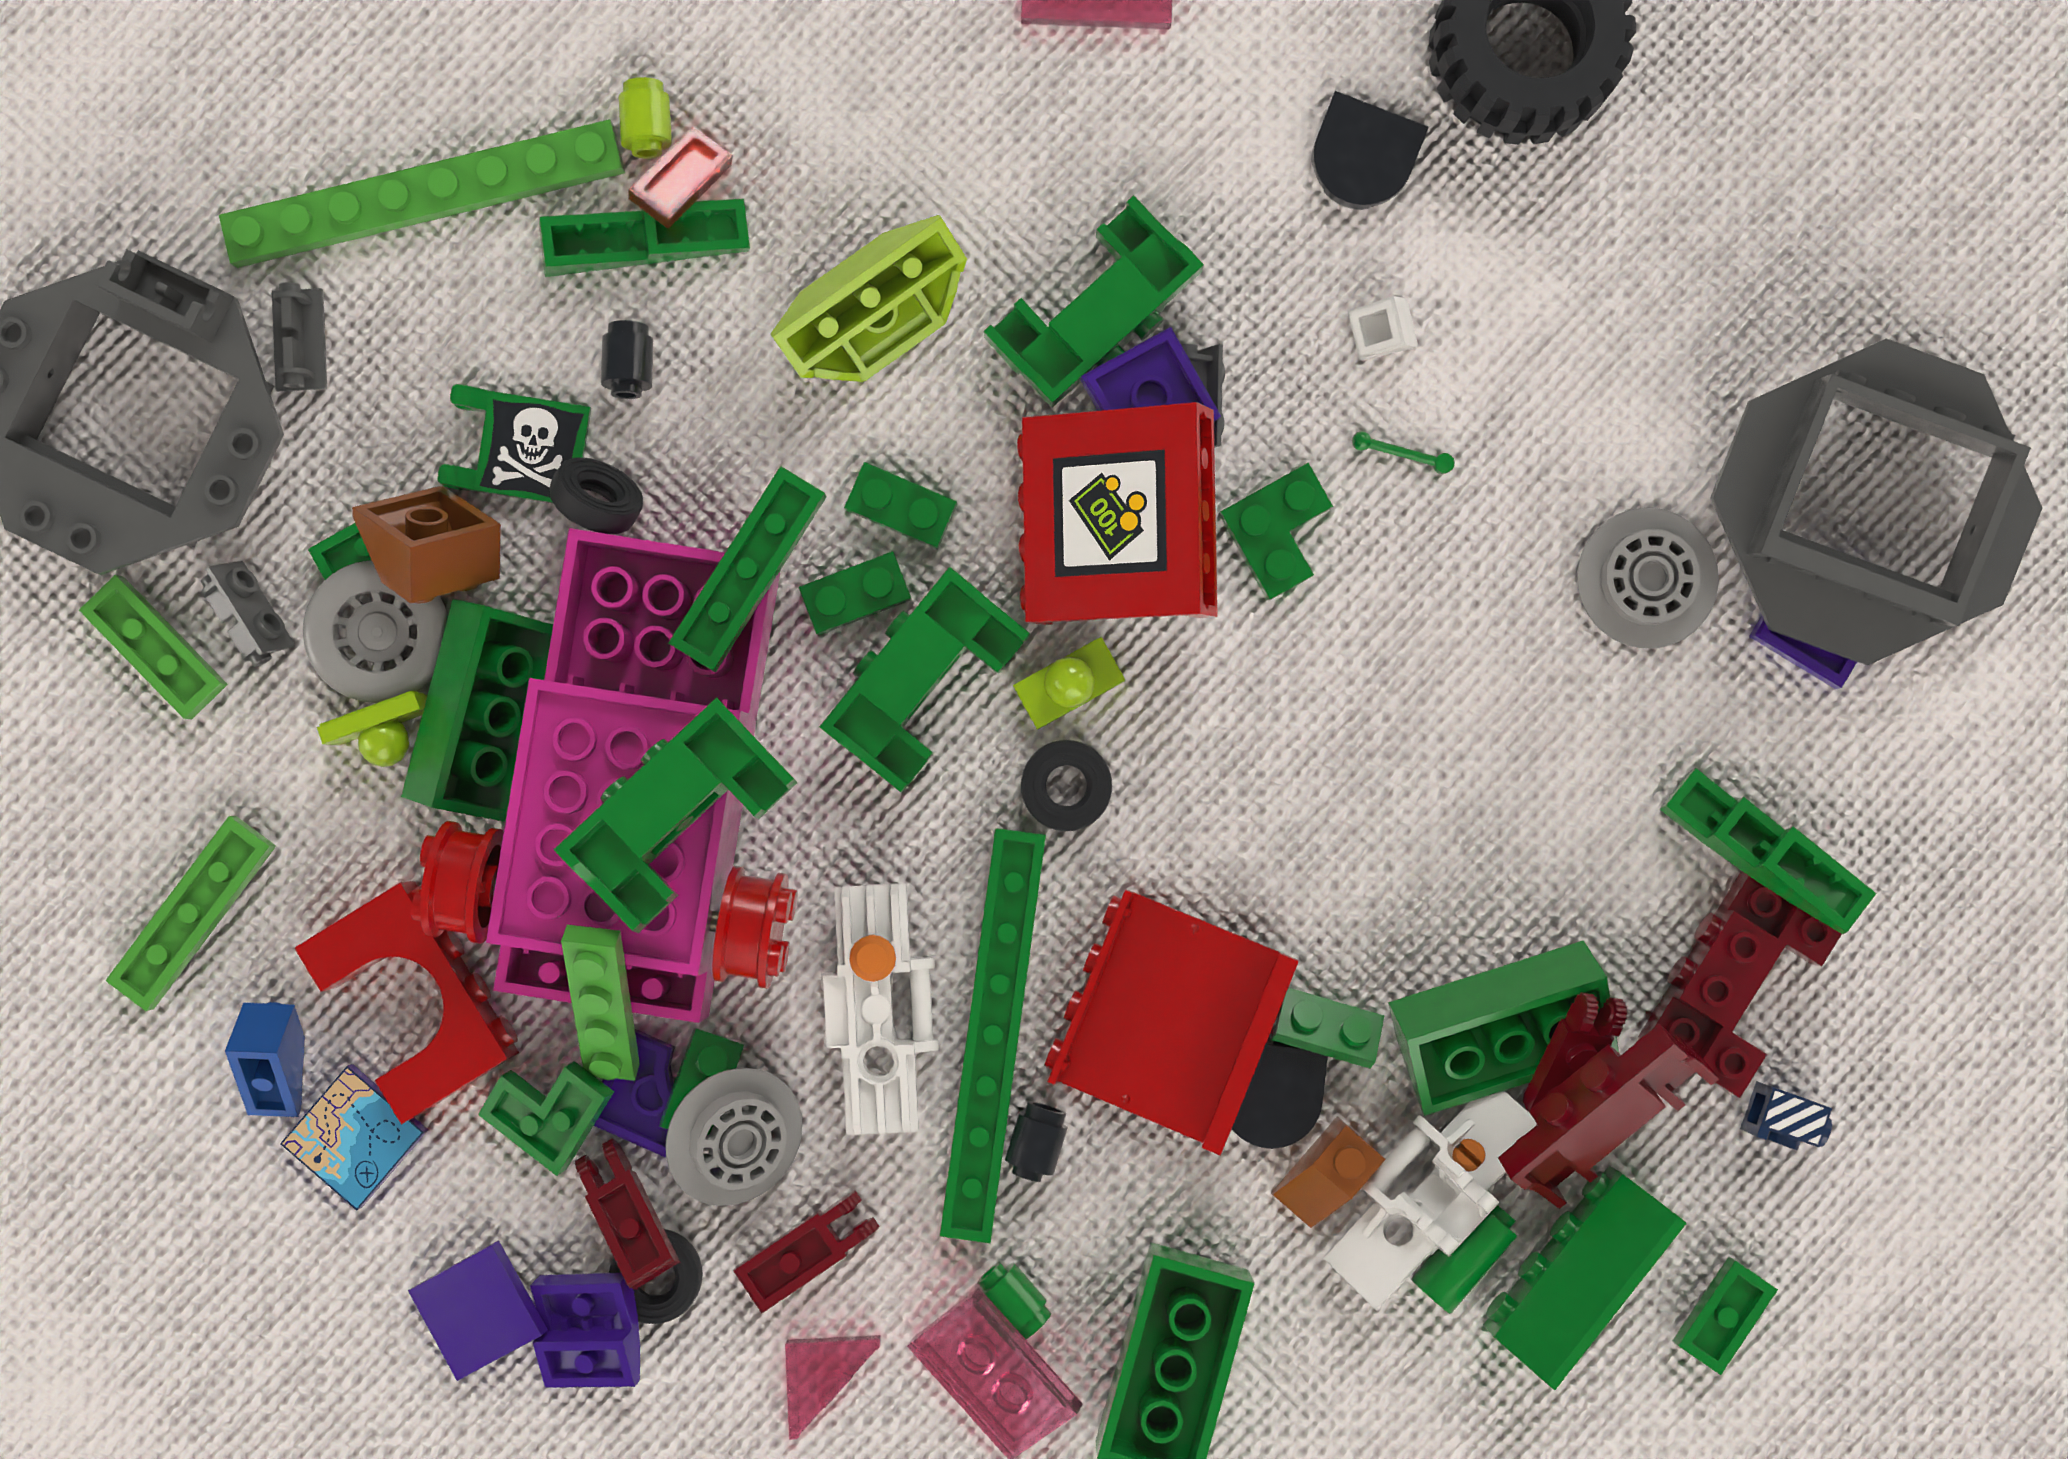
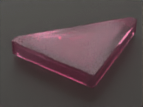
(819, 1371)

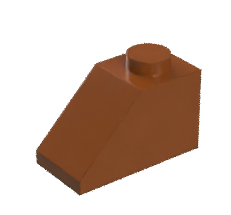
(1328, 1173)

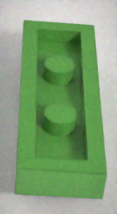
(153, 647)

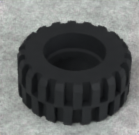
(1520, 103)

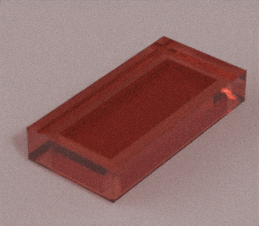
(680, 177)

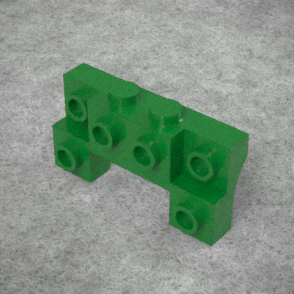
(1107, 314)
(910, 667)
(661, 802)

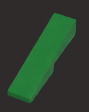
(635, 238)

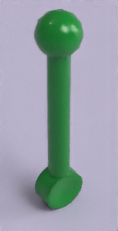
(1442, 463)

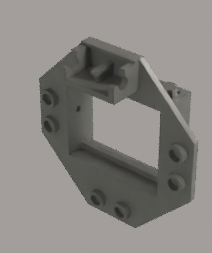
(87, 511)
(1842, 599)

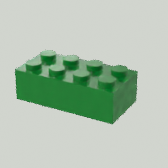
(1174, 1357)

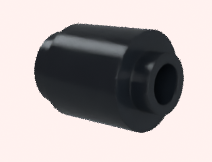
(627, 359)
(1036, 1141)

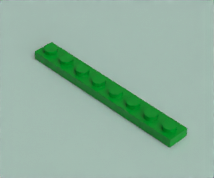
(992, 1035)

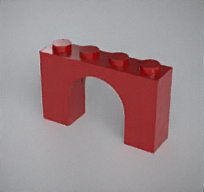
(470, 1034)

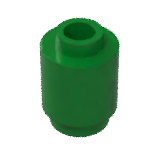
(1015, 1298)

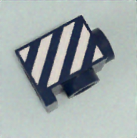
(1786, 1118)

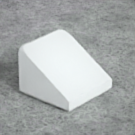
(1382, 328)

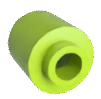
(645, 117)

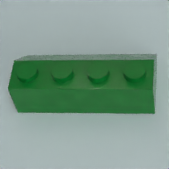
(476, 710)
(1491, 1026)
(1582, 1275)

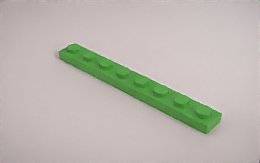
(422, 194)

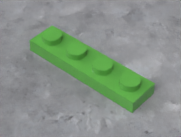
(190, 913)
(601, 1001)

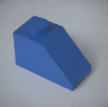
(268, 1058)

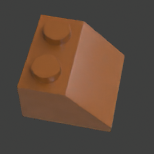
(429, 543)

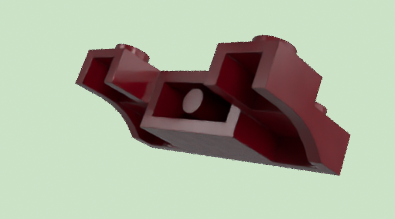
(1726, 971)
(1600, 1110)

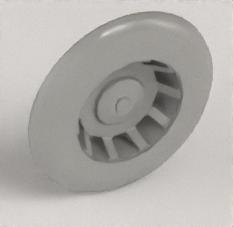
(1648, 578)
(374, 633)
(746, 1148)

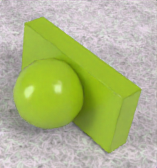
(1069, 683)
(377, 727)

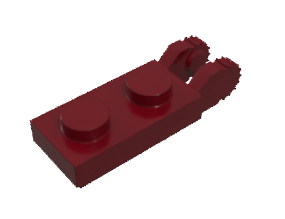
(1575, 1042)
(626, 1218)
(801, 1254)

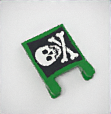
(520, 443)

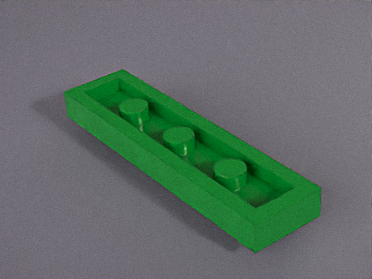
(747, 569)

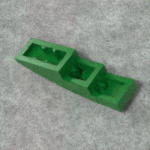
(1768, 853)

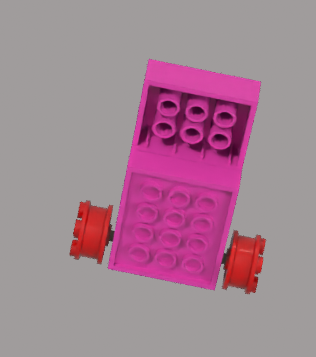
(602, 705)

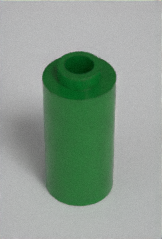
(1453, 1277)

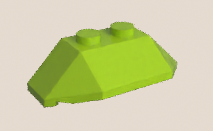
(873, 304)

